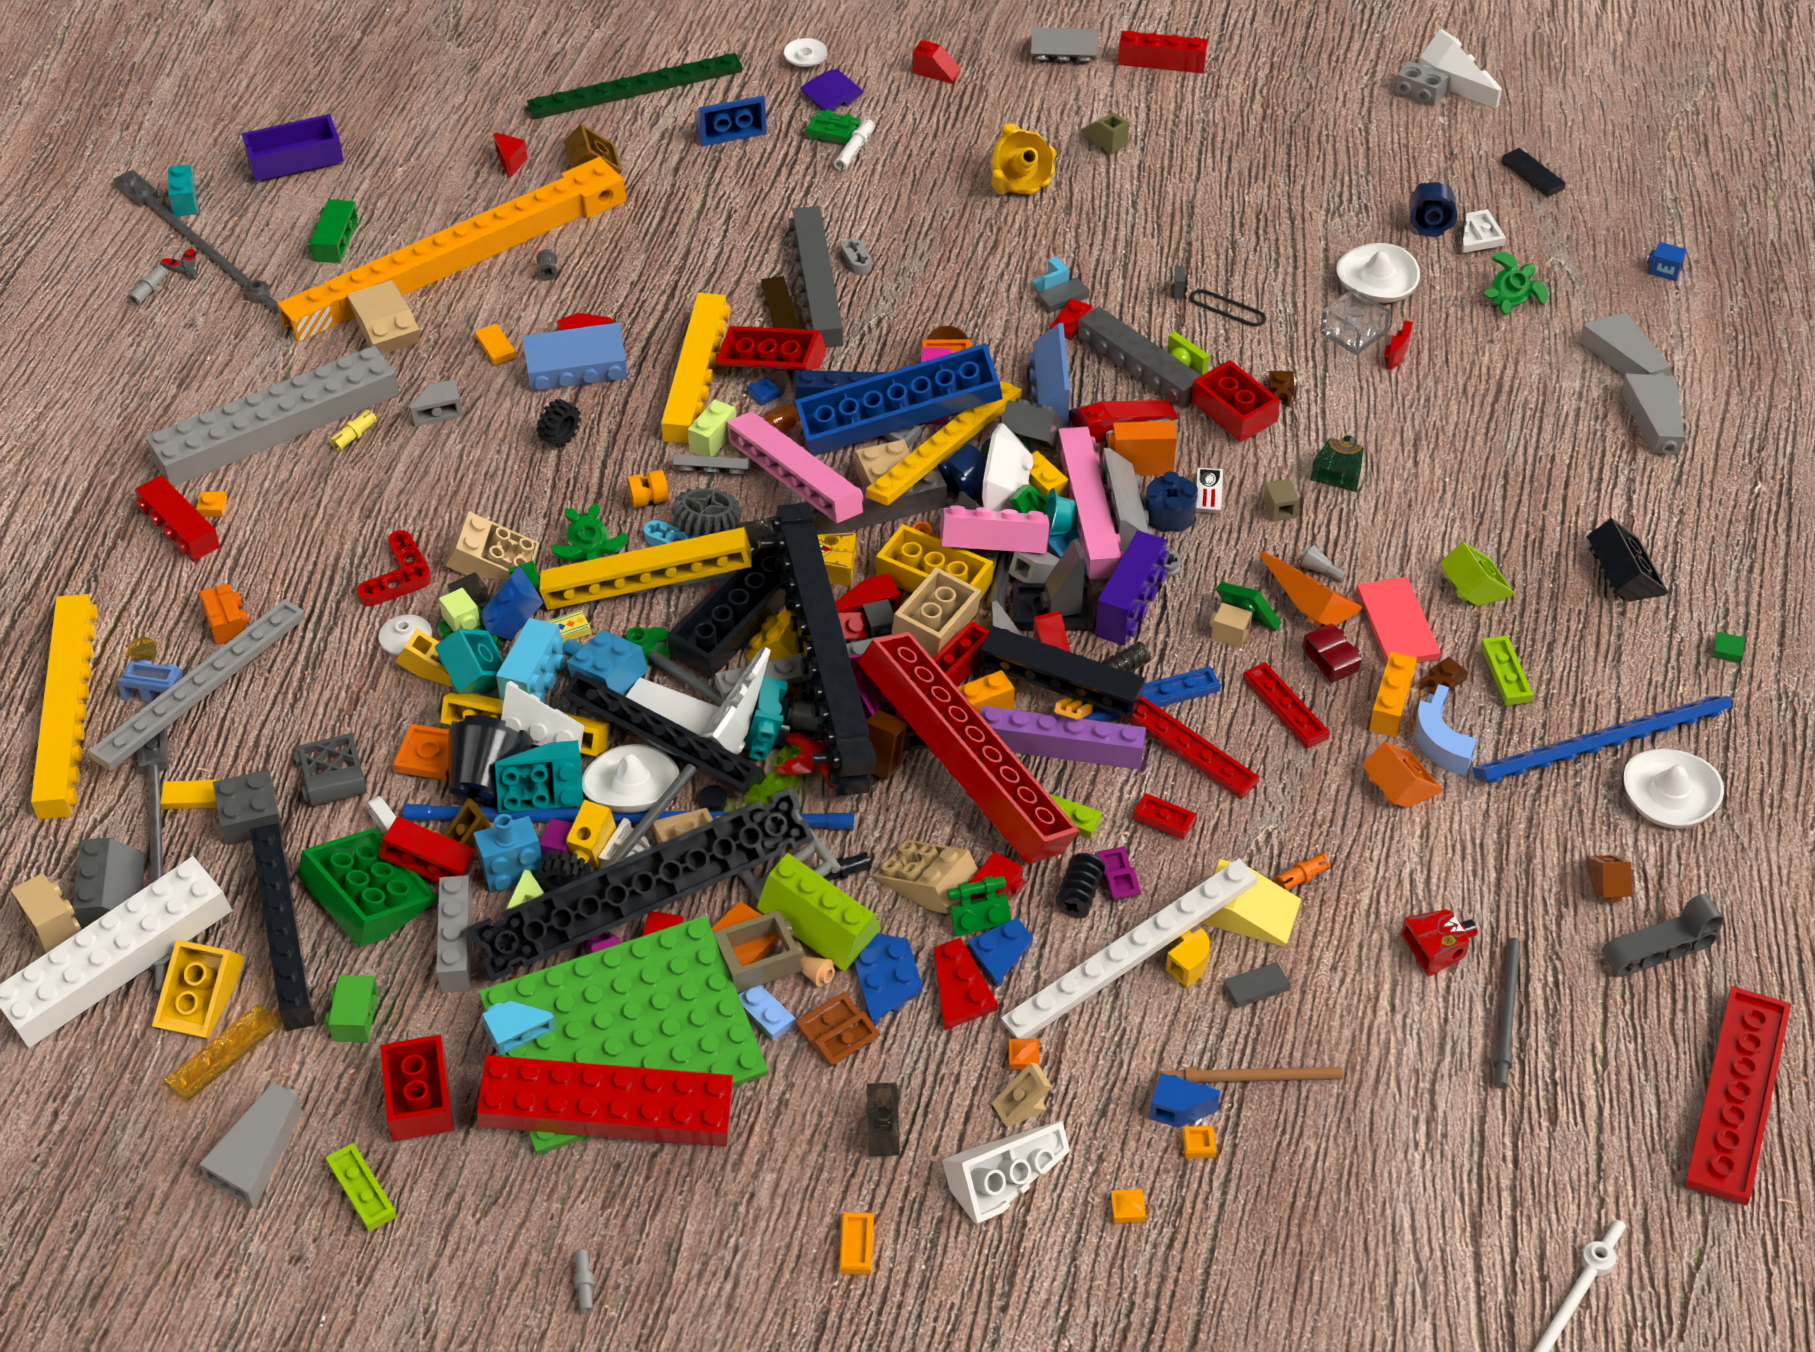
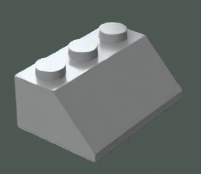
(1063, 44)

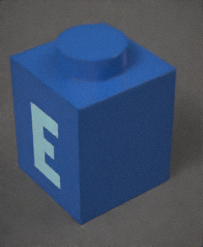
(1666, 261)

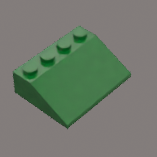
(362, 890)

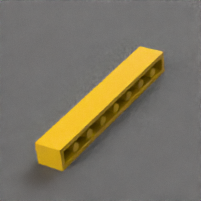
(695, 366)
(645, 568)

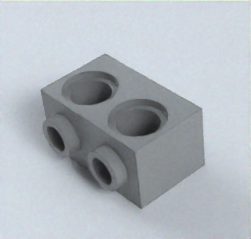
(1421, 83)

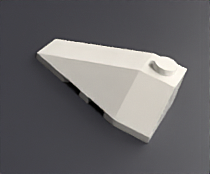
(1464, 76)
(734, 716)
(996, 1172)

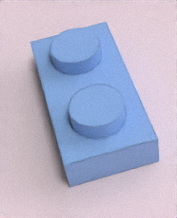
(766, 1012)

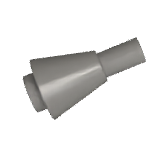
(1315, 560)

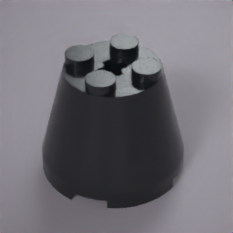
(472, 755)

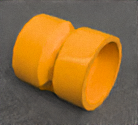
(647, 488)

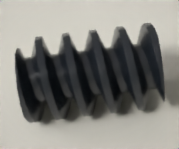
(1080, 885)

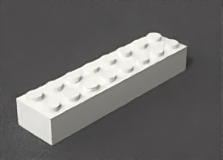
(111, 951)

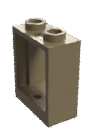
(768, 968)

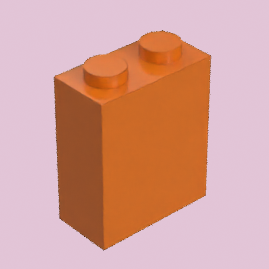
(1145, 445)

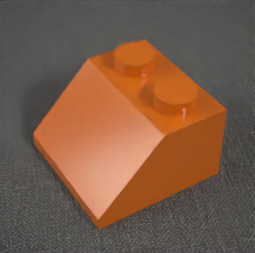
(1400, 776)

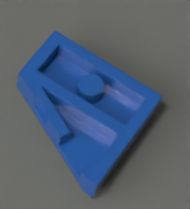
(1000, 949)

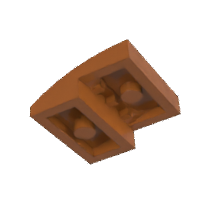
(837, 1029)

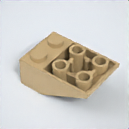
(489, 548)
(926, 872)

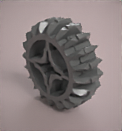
(705, 512)

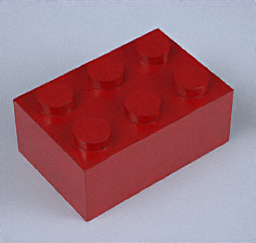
(1235, 400)
(416, 1087)

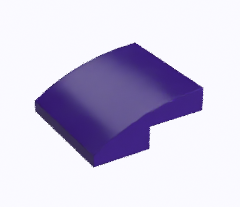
(831, 90)

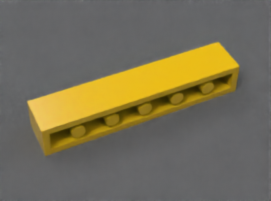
(458, 705)

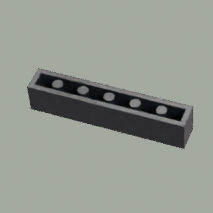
(1062, 671)

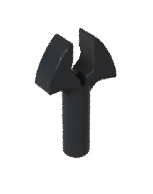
(783, 733)

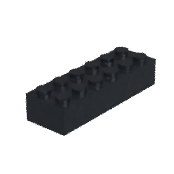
(728, 615)

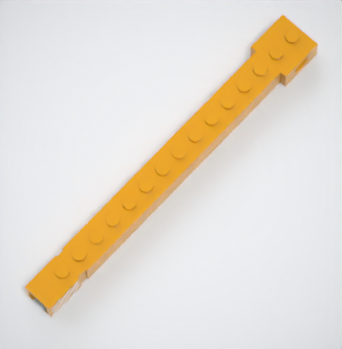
(579, 192)

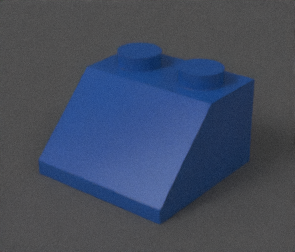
(511, 606)

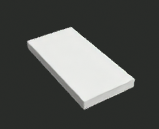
(673, 705)

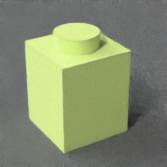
(459, 610)

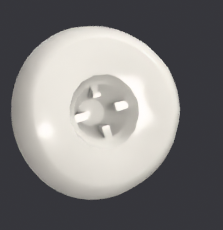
(1379, 272)
(629, 778)
(1673, 787)

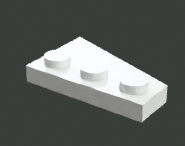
(537, 719)

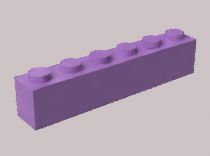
(1067, 737)

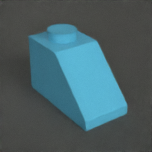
(515, 1025)

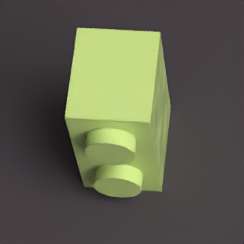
(710, 429)

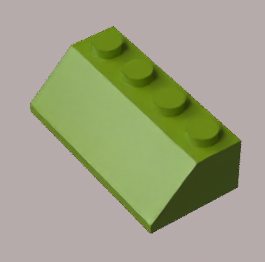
(818, 912)

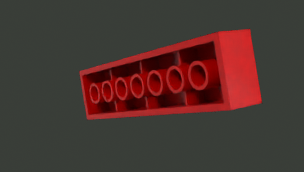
(605, 1100)

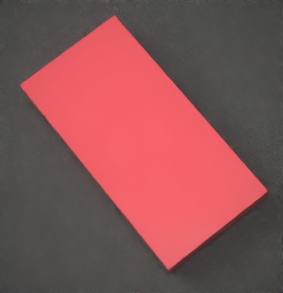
(1397, 619)

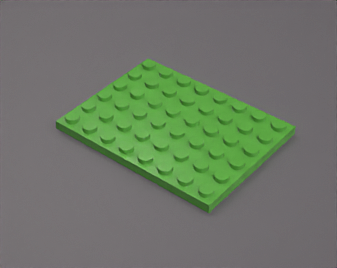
(642, 1006)

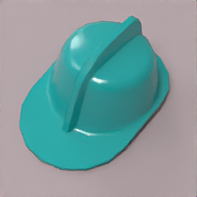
(1060, 513)

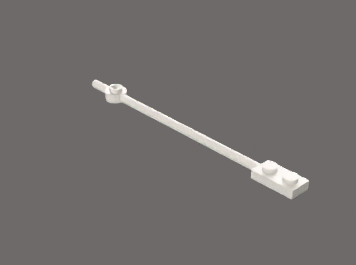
(1593, 1267)

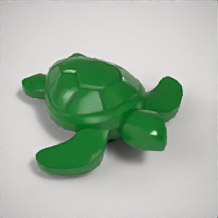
(1513, 285)
(587, 537)

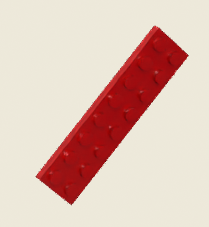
(1738, 1096)

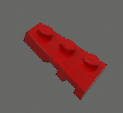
(961, 985)

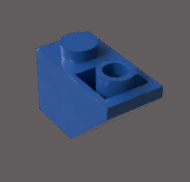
(1182, 1101)

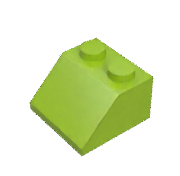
(1475, 576)

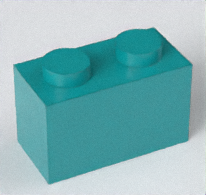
(182, 190)

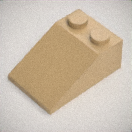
(384, 317)

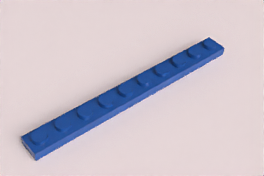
(1592, 741)

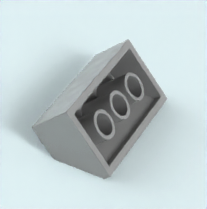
(1125, 497)

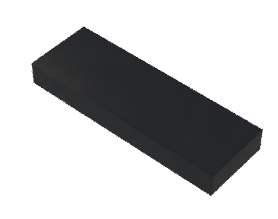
(1533, 172)

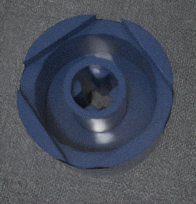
(1433, 208)
(964, 471)
(1171, 502)

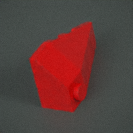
(1101, 415)

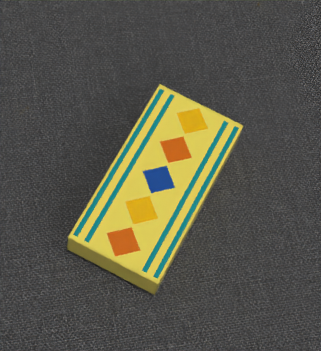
(572, 625)

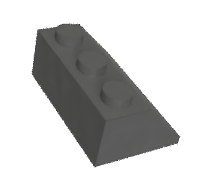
(105, 877)

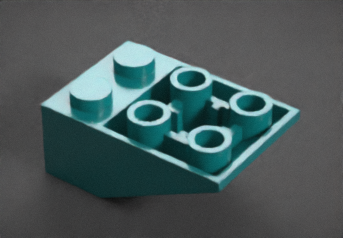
(540, 778)

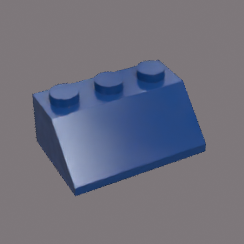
(731, 121)

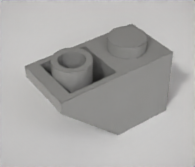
(1032, 566)

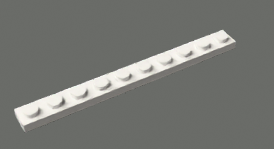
(1129, 950)

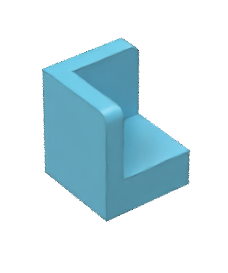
(1057, 274)

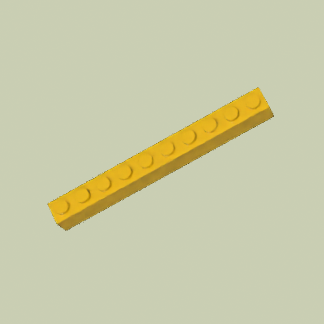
(64, 707)

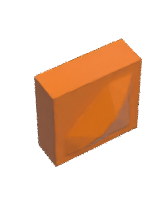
(1022, 1053)

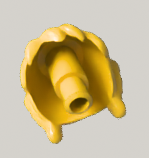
(1021, 161)

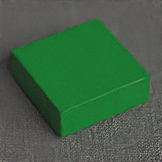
(1728, 647)

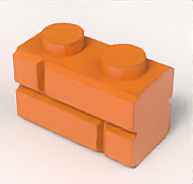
(223, 612)

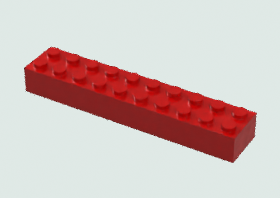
(968, 747)

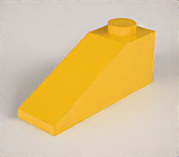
(422, 658)

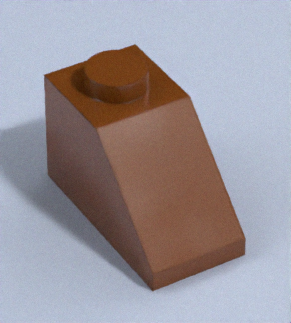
(1610, 876)

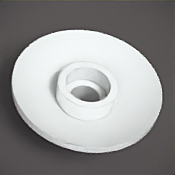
(805, 52)
(398, 631)

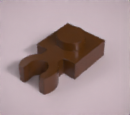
(1282, 385)
(1444, 673)

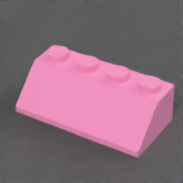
(994, 529)

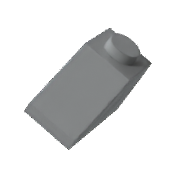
(437, 403)

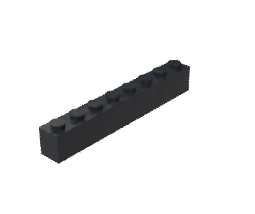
(663, 734)
(282, 928)

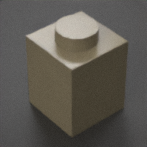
(1281, 500)

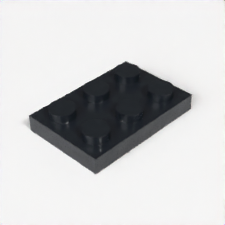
(1028, 605)

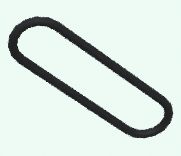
(1230, 301)

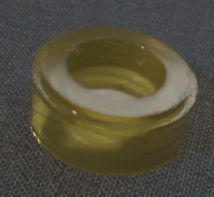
(142, 649)

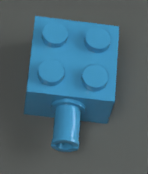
(607, 660)
(507, 851)

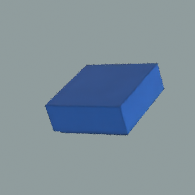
(763, 391)

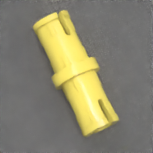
(353, 430)

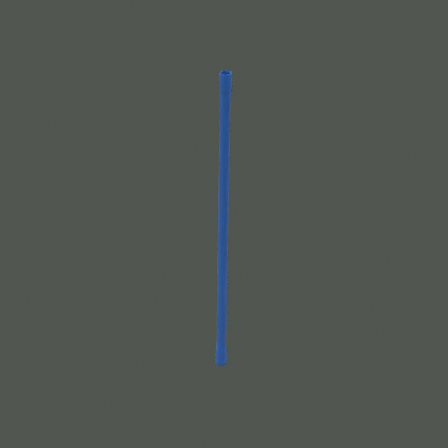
(427, 812)

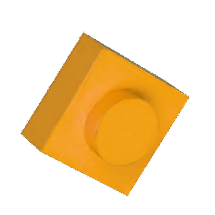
(212, 504)

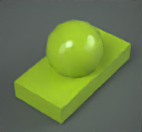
(1188, 353)

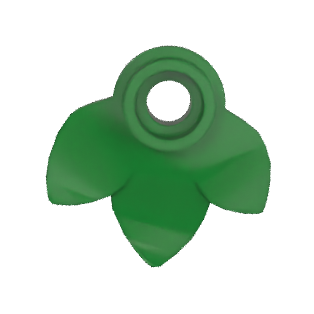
(649, 640)

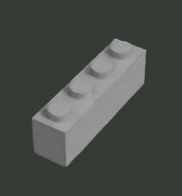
(454, 940)

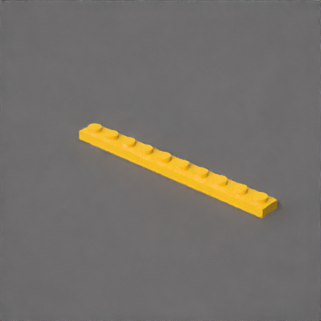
(938, 447)

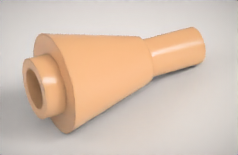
(818, 970)

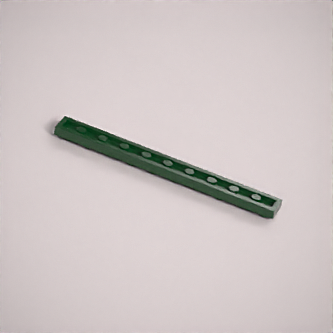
(634, 86)

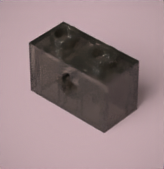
(883, 1119)

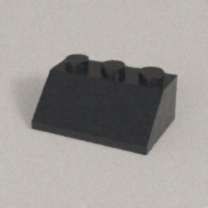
(1625, 562)

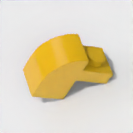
(1188, 957)

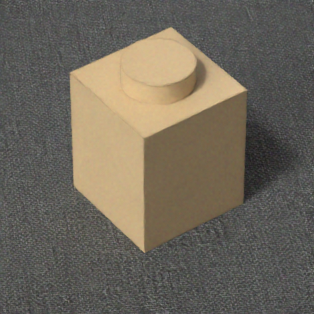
(1230, 625)

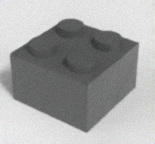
(1033, 423)
(246, 804)

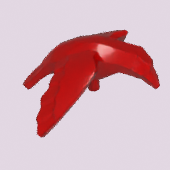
(802, 763)

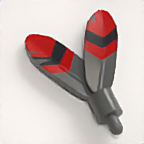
(186, 266)

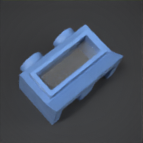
(147, 678)

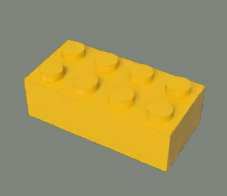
(914, 555)

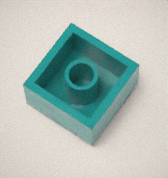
(470, 660)

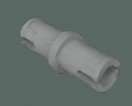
(147, 285)

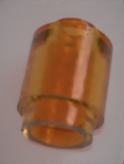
(782, 417)

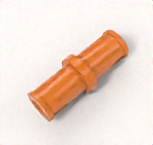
(1302, 872)

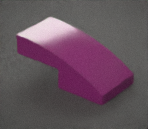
(1118, 873)

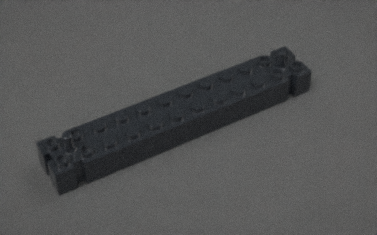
(822, 650)
(640, 883)

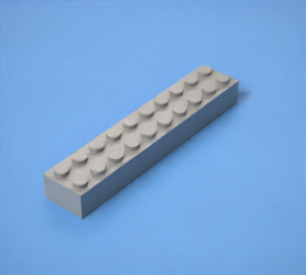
(272, 416)

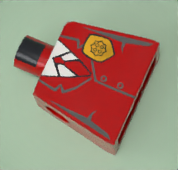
(1437, 939)

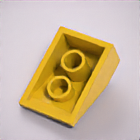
(196, 988)

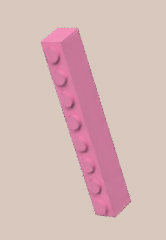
(795, 467)
(1093, 511)

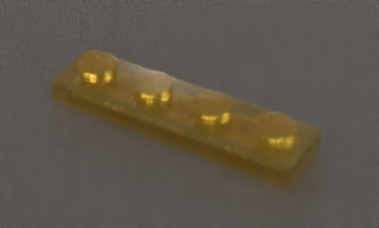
(222, 1053)

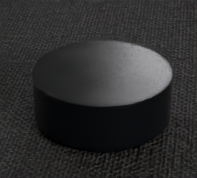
(713, 798)

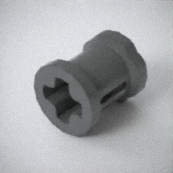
(549, 267)

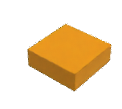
(1198, 1142)

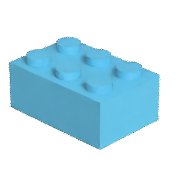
(533, 659)

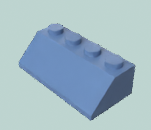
(575, 356)
(1050, 372)

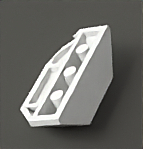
(1005, 469)

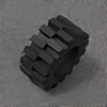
(558, 423)
(559, 869)

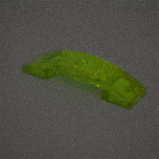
(775, 781)

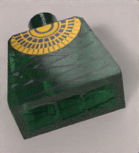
(1339, 464)

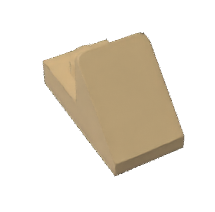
(1023, 1096)

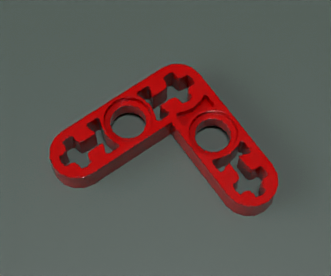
(407, 571)

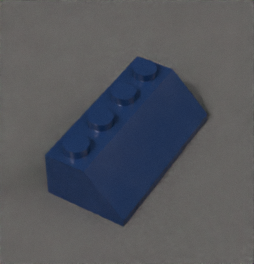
(812, 382)

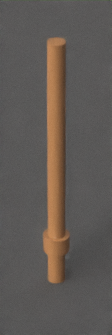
(1268, 1074)

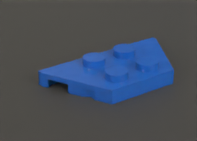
(887, 975)

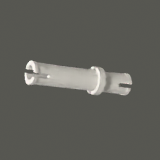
(858, 139)

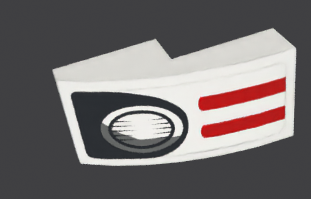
(1209, 490)

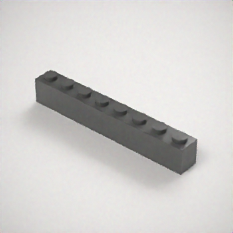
(816, 274)

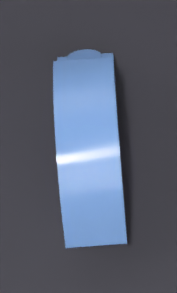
(1437, 740)

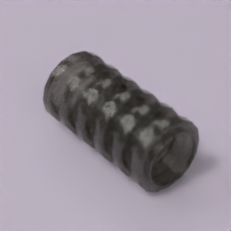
(1130, 658)

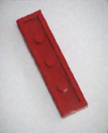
(1286, 705)

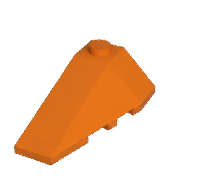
(1310, 595)

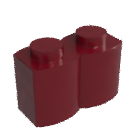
(1332, 652)

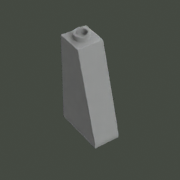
(1623, 346)
(1656, 410)
(253, 1146)

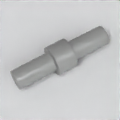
(584, 1281)

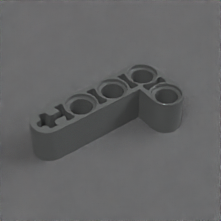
(1667, 940)

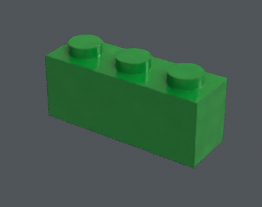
(333, 231)

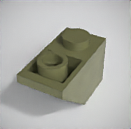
(1108, 132)

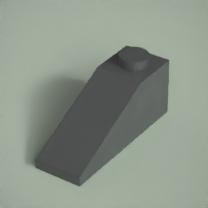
(1065, 582)

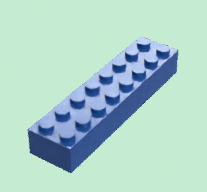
(899, 399)

